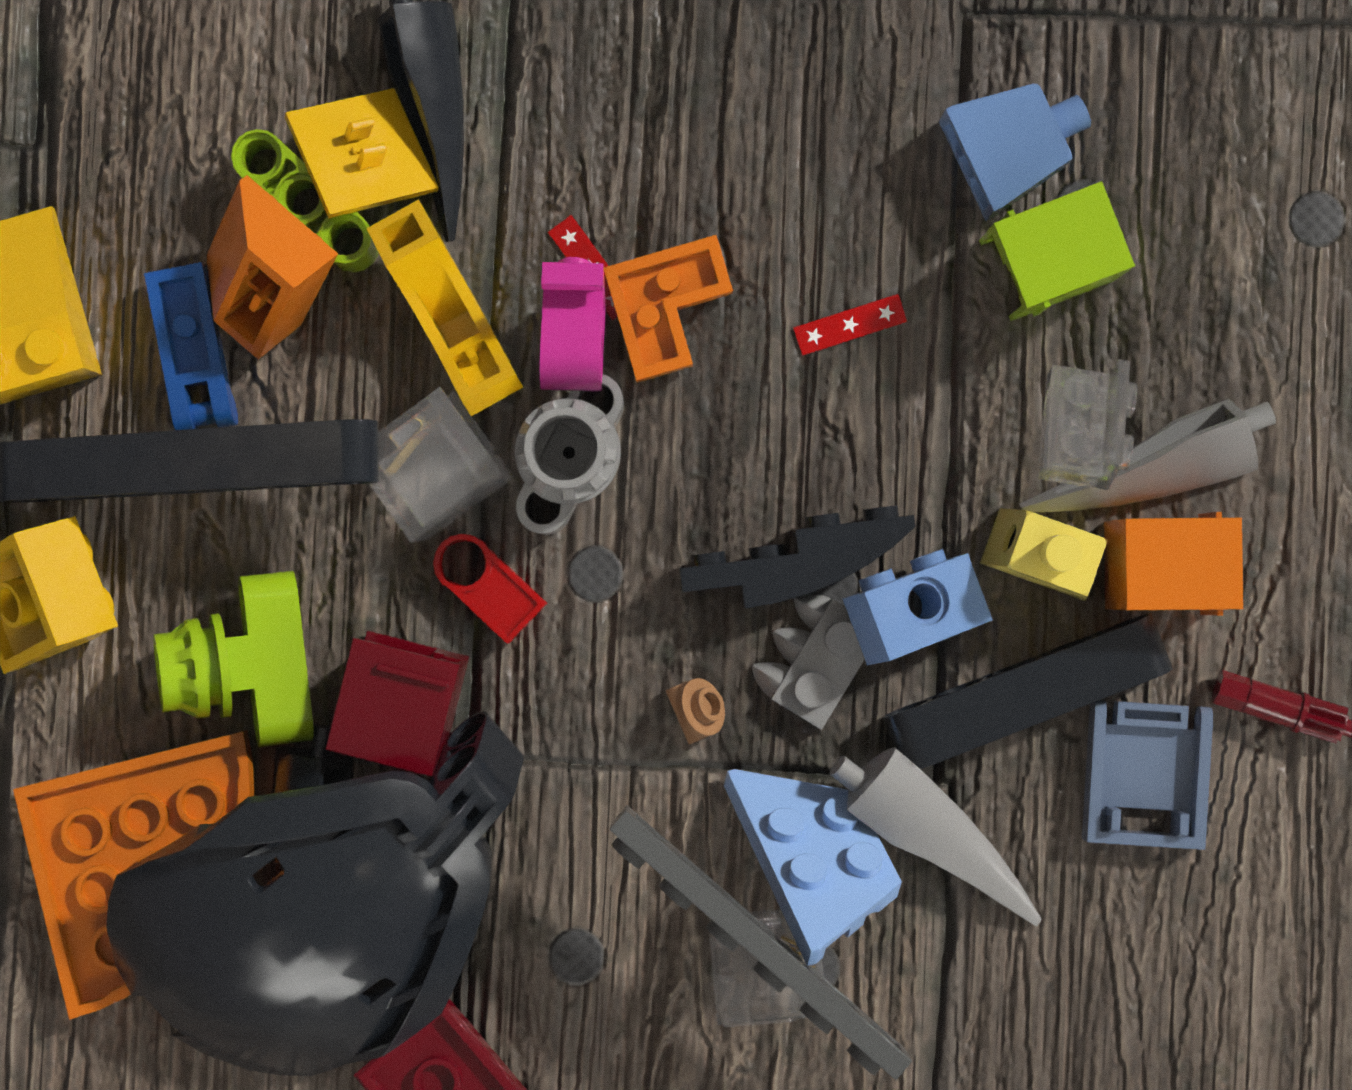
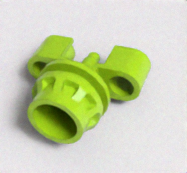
(203, 667)

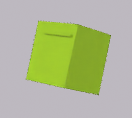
(1061, 248)

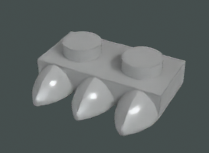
(820, 660)

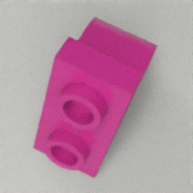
(572, 325)

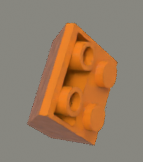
(264, 269)

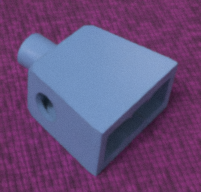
(1011, 142)

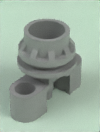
(543, 448)

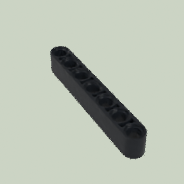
(190, 461)

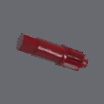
(1294, 710)

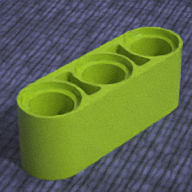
(288, 179)

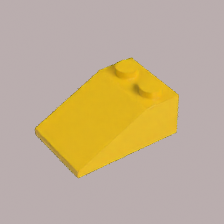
(41, 312)

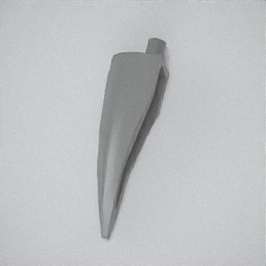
(1178, 458)
(921, 819)

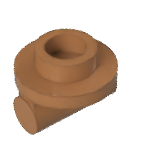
(697, 708)

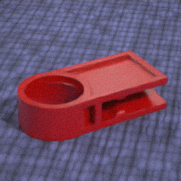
(498, 596)

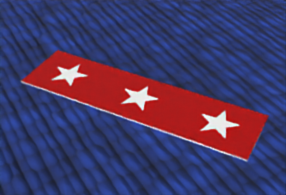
(575, 243)
(850, 324)

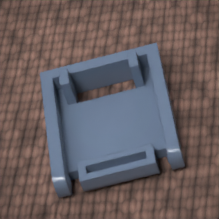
(1147, 764)

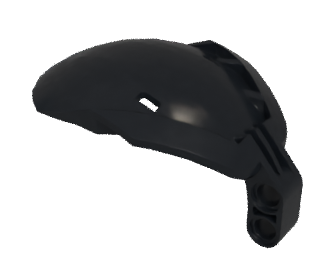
(345, 941)

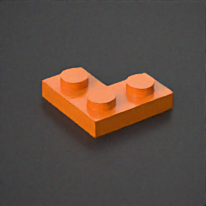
(652, 290)

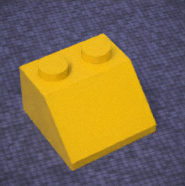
(49, 594)

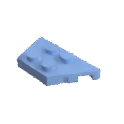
(815, 856)

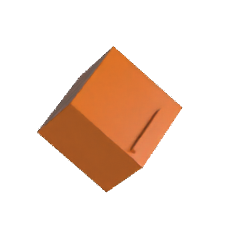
(1174, 564)

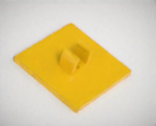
(361, 152)

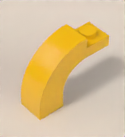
(445, 307)

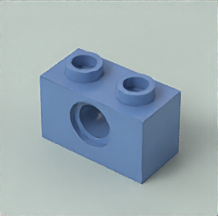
(949, 601)

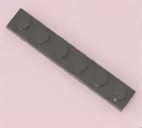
(776, 960)

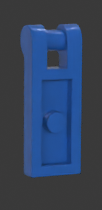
(190, 346)

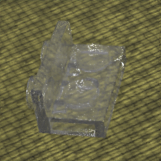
(1086, 425)

